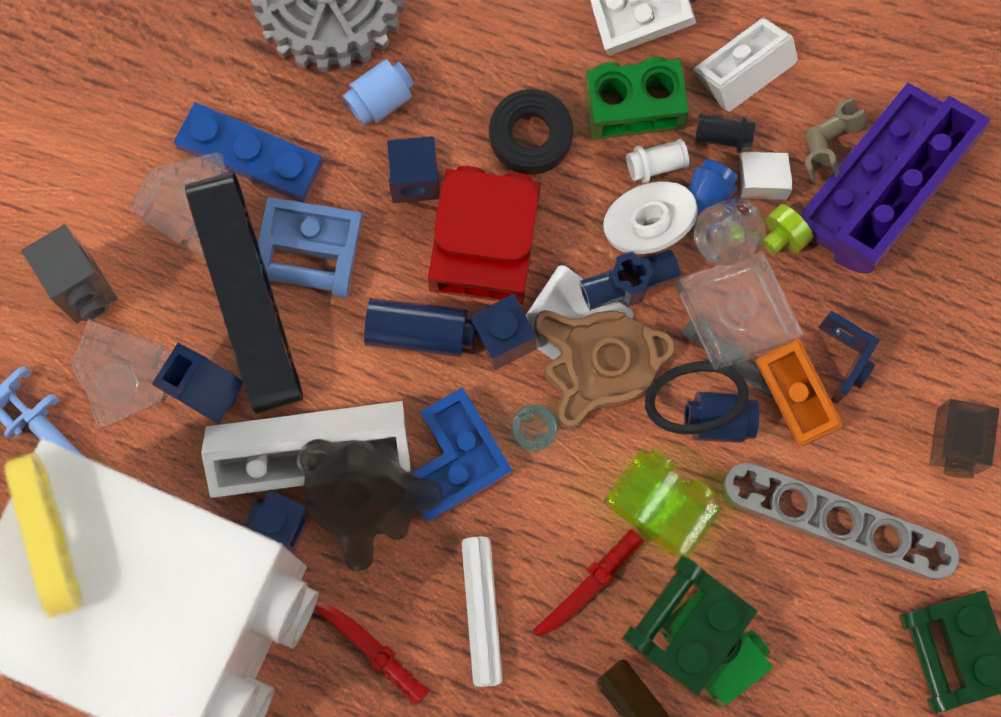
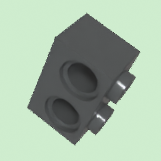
(70, 275)

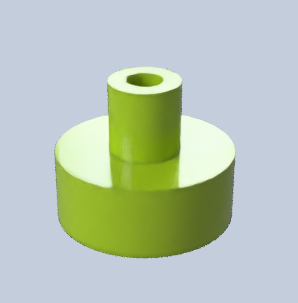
(786, 230)

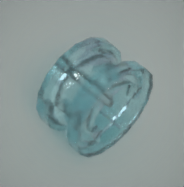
(526, 415)

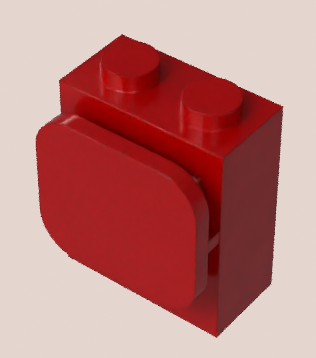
(483, 234)

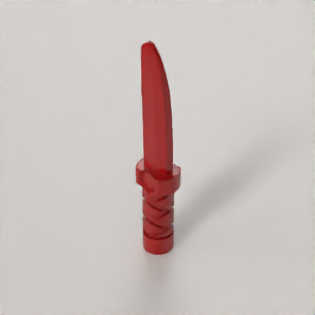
(599, 577)
(381, 657)

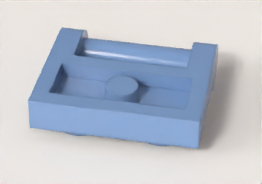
(311, 232)

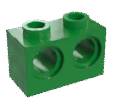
(638, 111)

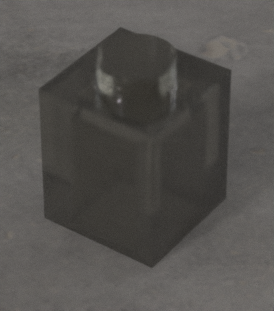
(964, 438)

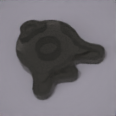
(360, 493)

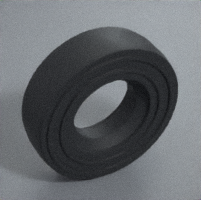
(530, 103)

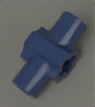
(651, 270)

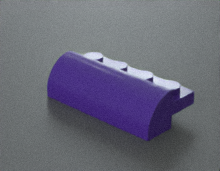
(891, 176)

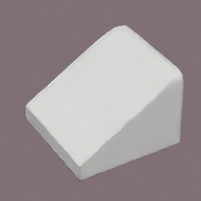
(765, 176)

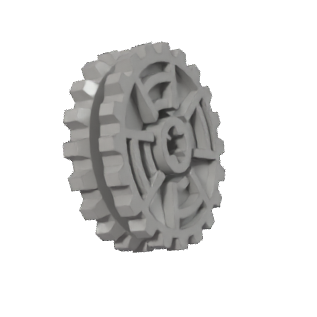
(328, 29)

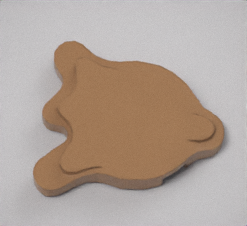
(602, 361)

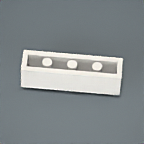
(267, 451)

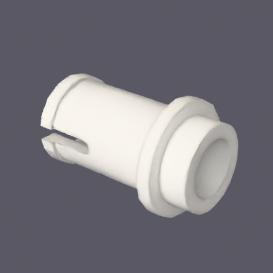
(657, 160)

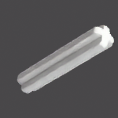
(482, 611)

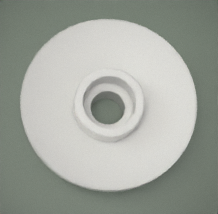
(650, 217)

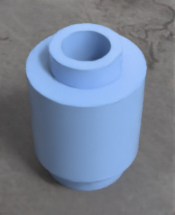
(379, 92)

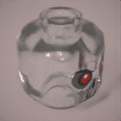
(729, 231)

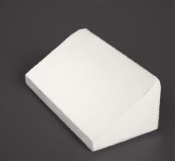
(747, 63)

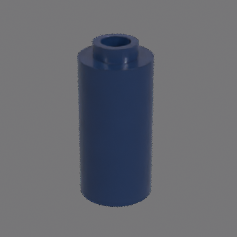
(417, 327)

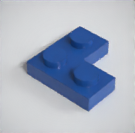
(470, 453)

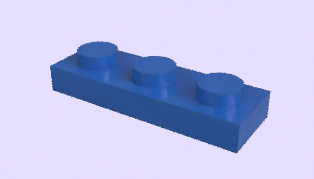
(250, 152)

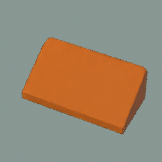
(799, 393)

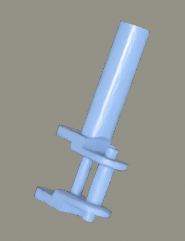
(35, 418)

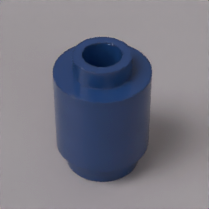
(712, 405)

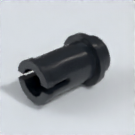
(725, 132)

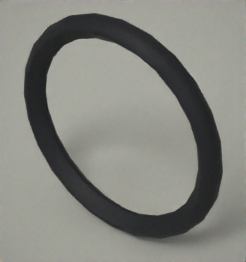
(720, 422)

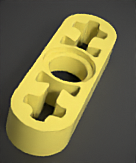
(43, 535)

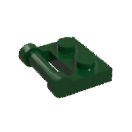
(704, 635)
(972, 646)

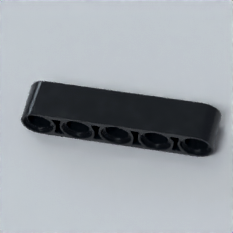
(244, 292)

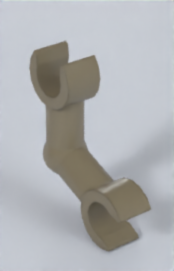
(846, 120)

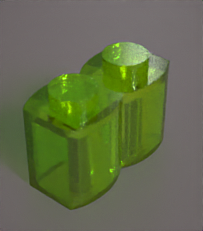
(662, 503)

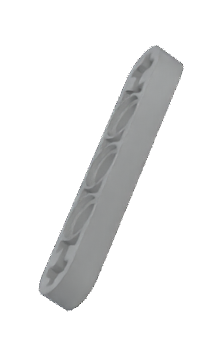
(864, 522)

